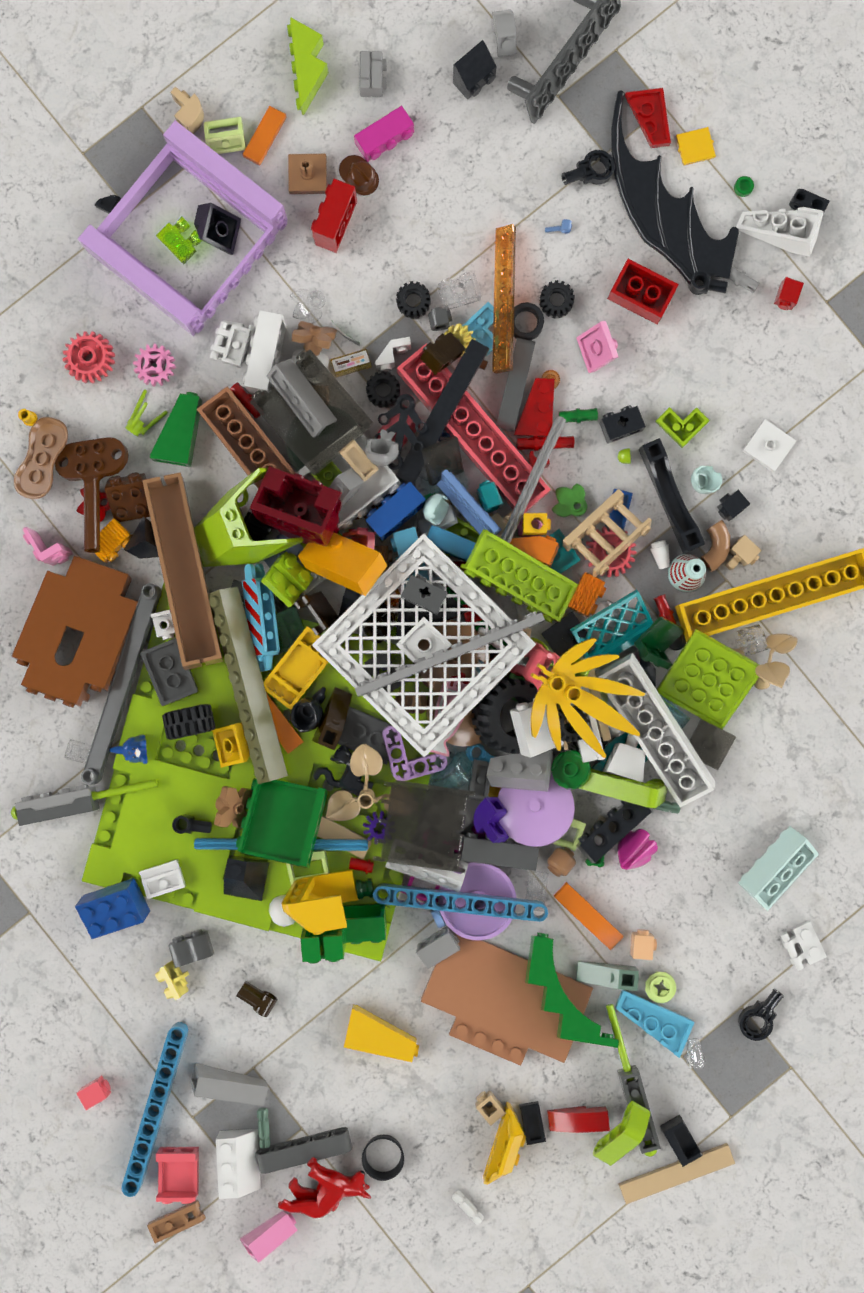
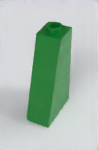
(179, 433)

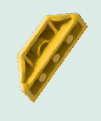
(505, 1147)

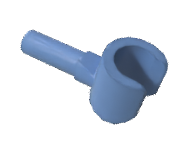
(564, 228)

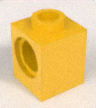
(527, 528)

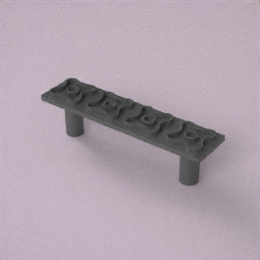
(542, 94)

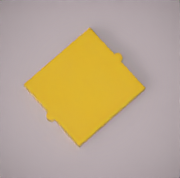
(695, 146)

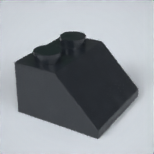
(474, 70)

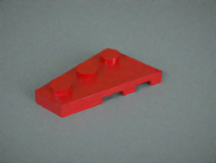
(651, 115)
(538, 410)

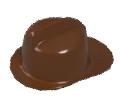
(359, 173)

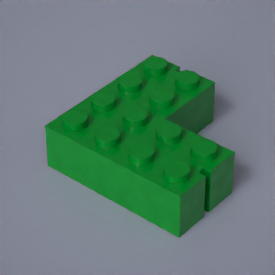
(364, 924)

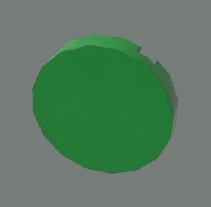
(569, 770)

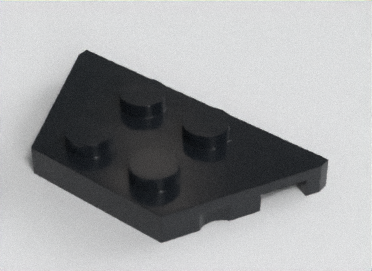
(410, 616)

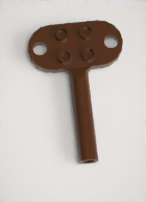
(91, 462)

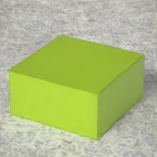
(328, 474)

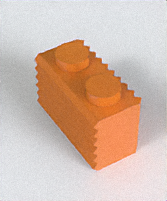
(587, 595)

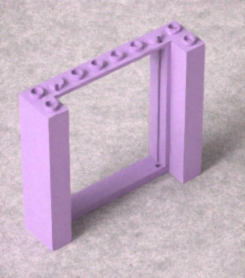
(221, 179)

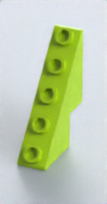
(307, 67)

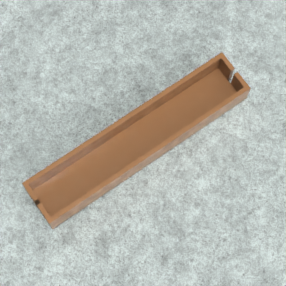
(182, 571)

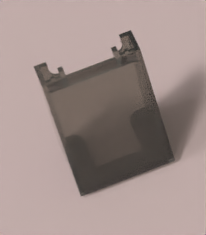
(324, 448)

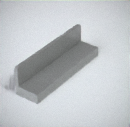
(301, 397)

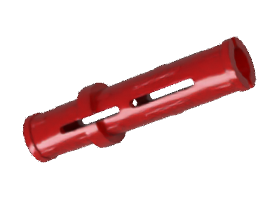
(538, 442)

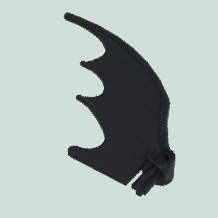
(669, 222)

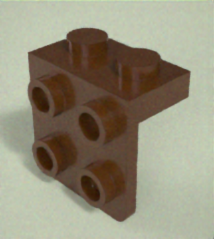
(127, 497)

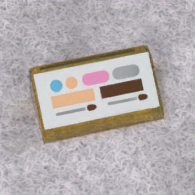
(351, 363)

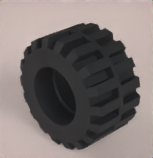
(188, 721)

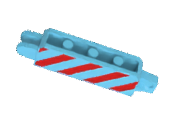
(260, 616)

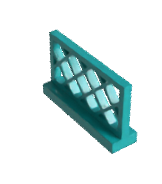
(620, 640)

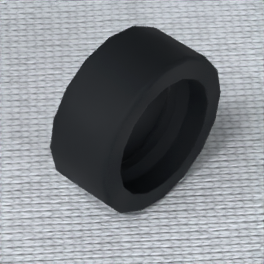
(529, 307)

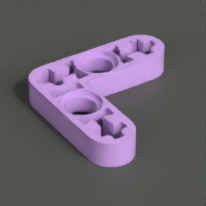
(408, 765)

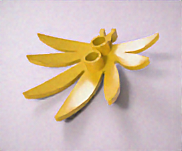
(565, 688)

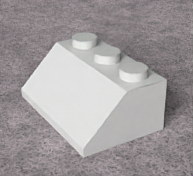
(237, 1163)

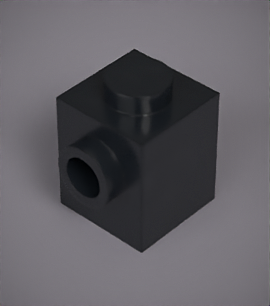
(732, 505)

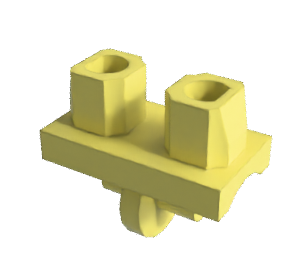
(175, 980)

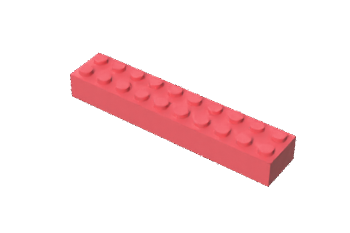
(475, 433)

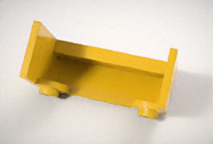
(318, 900)

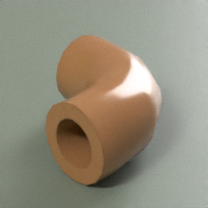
(720, 546)

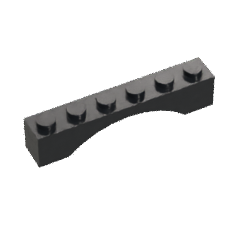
(660, 472)

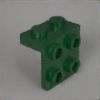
(656, 640)

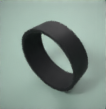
(378, 1175)

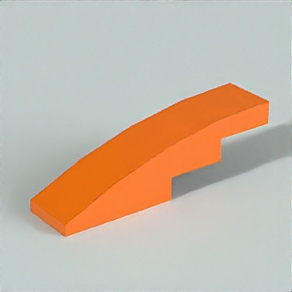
(588, 916)

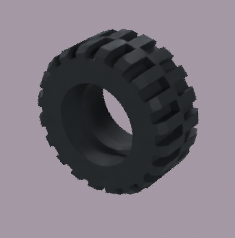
(488, 713)

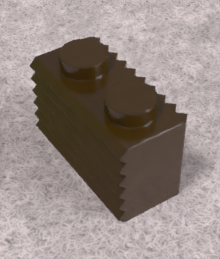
(442, 352)

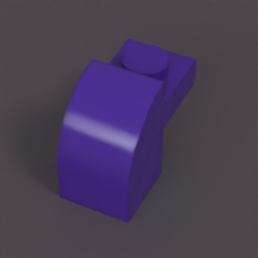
(487, 819)

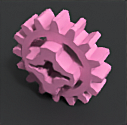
(146, 371)

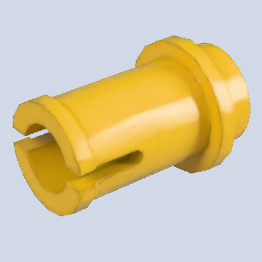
(28, 417)

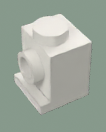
(158, 619)

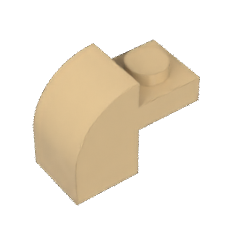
(191, 112)

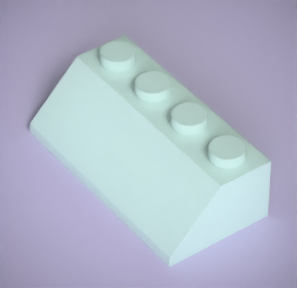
(778, 867)

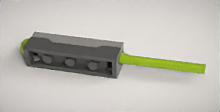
(68, 802)
(633, 1087)

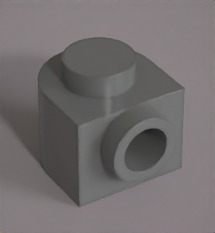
(439, 318)

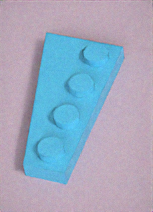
(660, 1023)

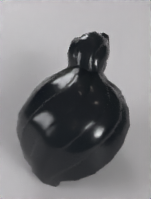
(308, 712)

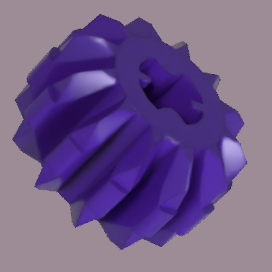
(372, 825)

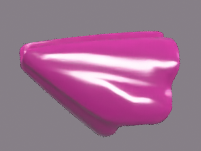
(635, 849)

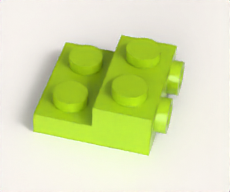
(287, 578)

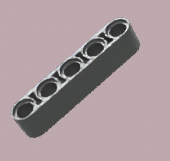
(515, 384)
(301, 1150)

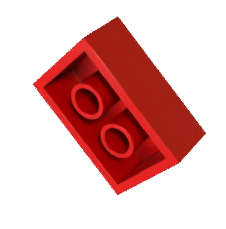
(334, 215)
(642, 291)

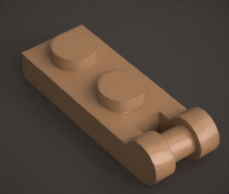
(175, 1221)

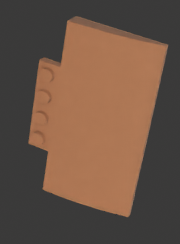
(495, 1005)

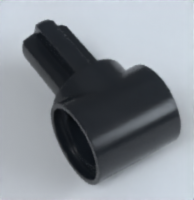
(192, 825)

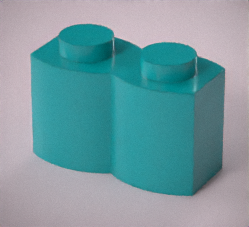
(489, 496)

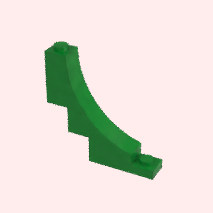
(572, 1022)

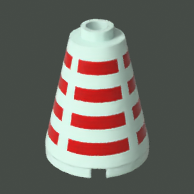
(687, 572)

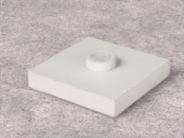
(769, 445)

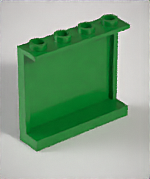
(282, 822)

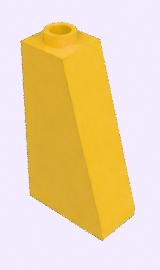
(376, 1036)

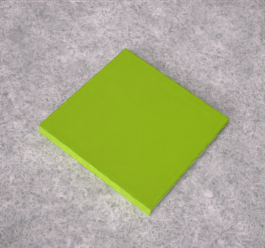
(708, 679)

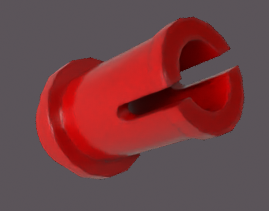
(361, 865)

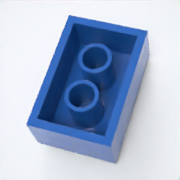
(395, 511)
(112, 908)

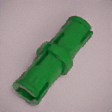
(579, 415)

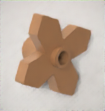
(314, 336)
(231, 806)

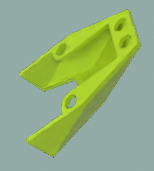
(224, 536)

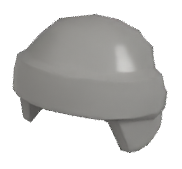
(383, 450)

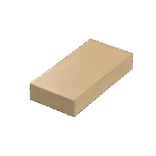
(358, 461)

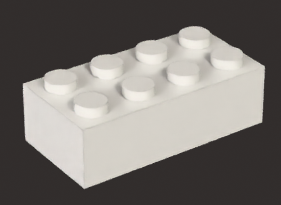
(265, 351)

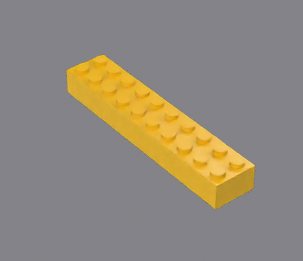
(773, 595)

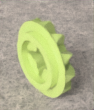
(664, 994)

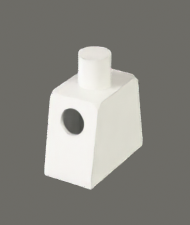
(626, 760)

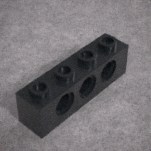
(609, 839)

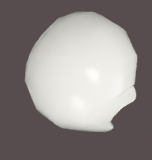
(277, 914)

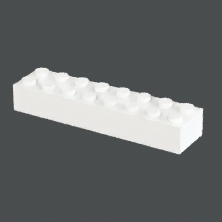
(659, 733)

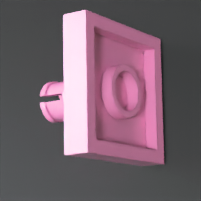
(597, 347)

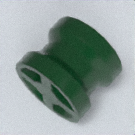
(364, 888)

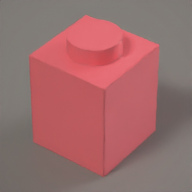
(94, 1092)

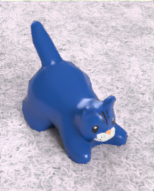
(133, 749)

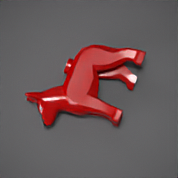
(329, 1192)

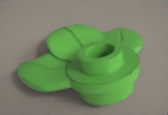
(568, 499)

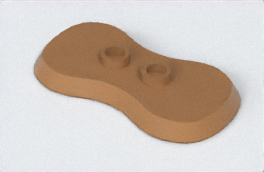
(46, 442)

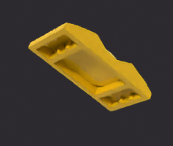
(295, 670)

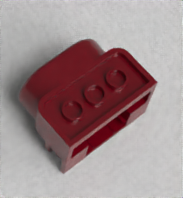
(297, 506)

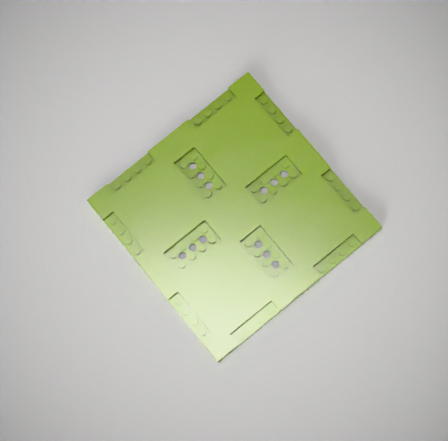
(138, 827)

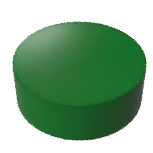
(744, 186)

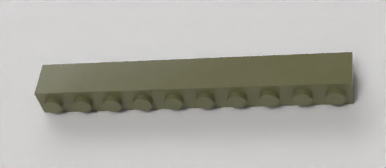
(247, 685)

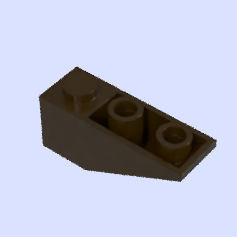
(333, 719)

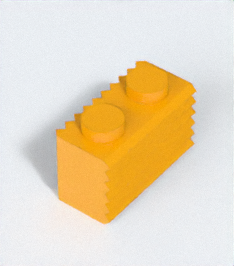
(112, 540)

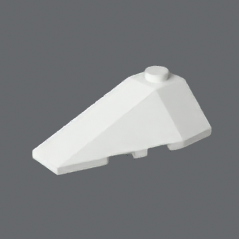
(789, 230)

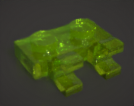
(176, 243)

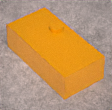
(344, 563)

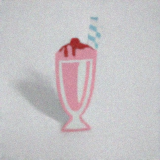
(452, 686)

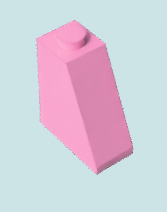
(269, 1235)

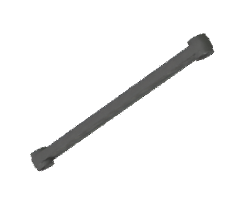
(121, 684)

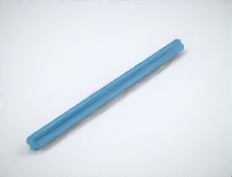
(321, 844)

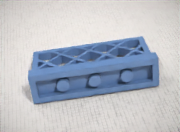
(466, 504)

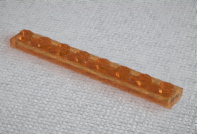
(504, 299)

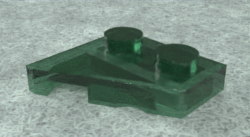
(289, 627)

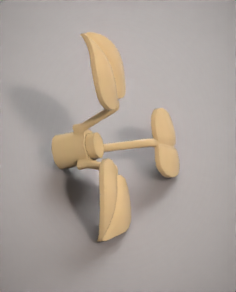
(774, 672)
(341, 803)

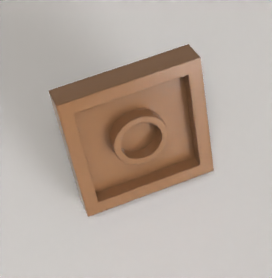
(307, 173)

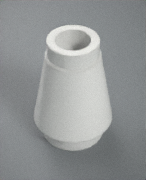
(661, 553)

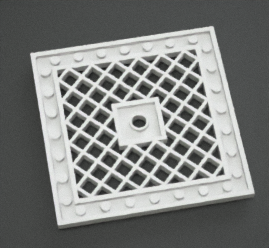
(330, 643)

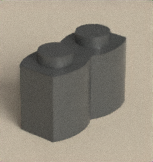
(191, 948)

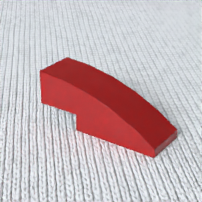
(579, 1119)

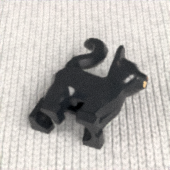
(348, 780)

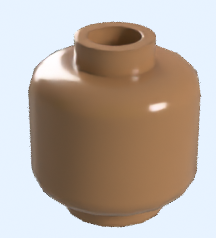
(561, 862)

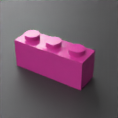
(384, 134)

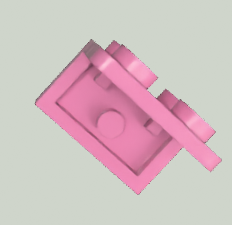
(55, 554)

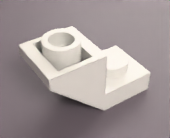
(386, 359)

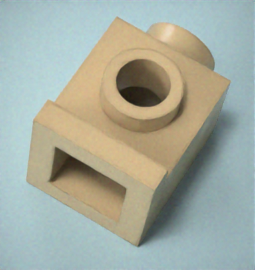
(492, 1112)

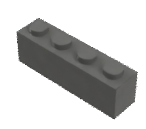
(503, 854)

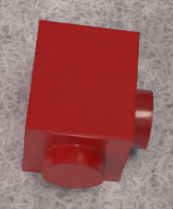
(788, 293)

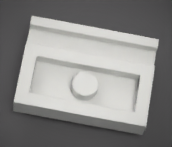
(162, 879)

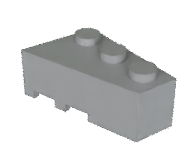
(521, 771)

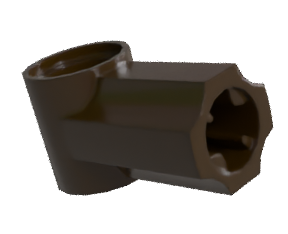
(260, 1000)

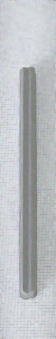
(533, 479)

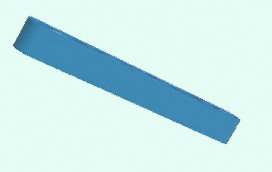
(469, 907)
(151, 1117)

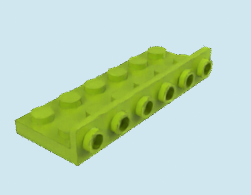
(519, 577)

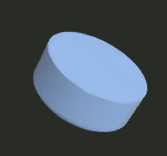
(438, 918)

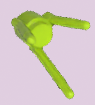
(134, 424)

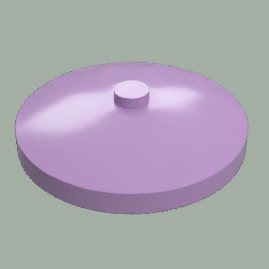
(537, 816)
(483, 880)

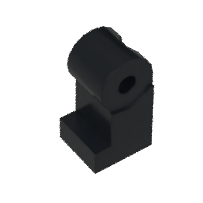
(806, 199)

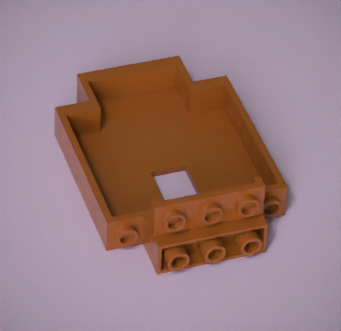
(86, 600)

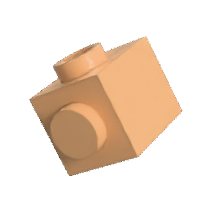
(642, 945)

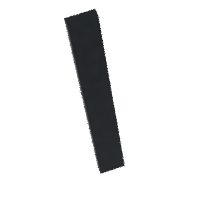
(444, 408)

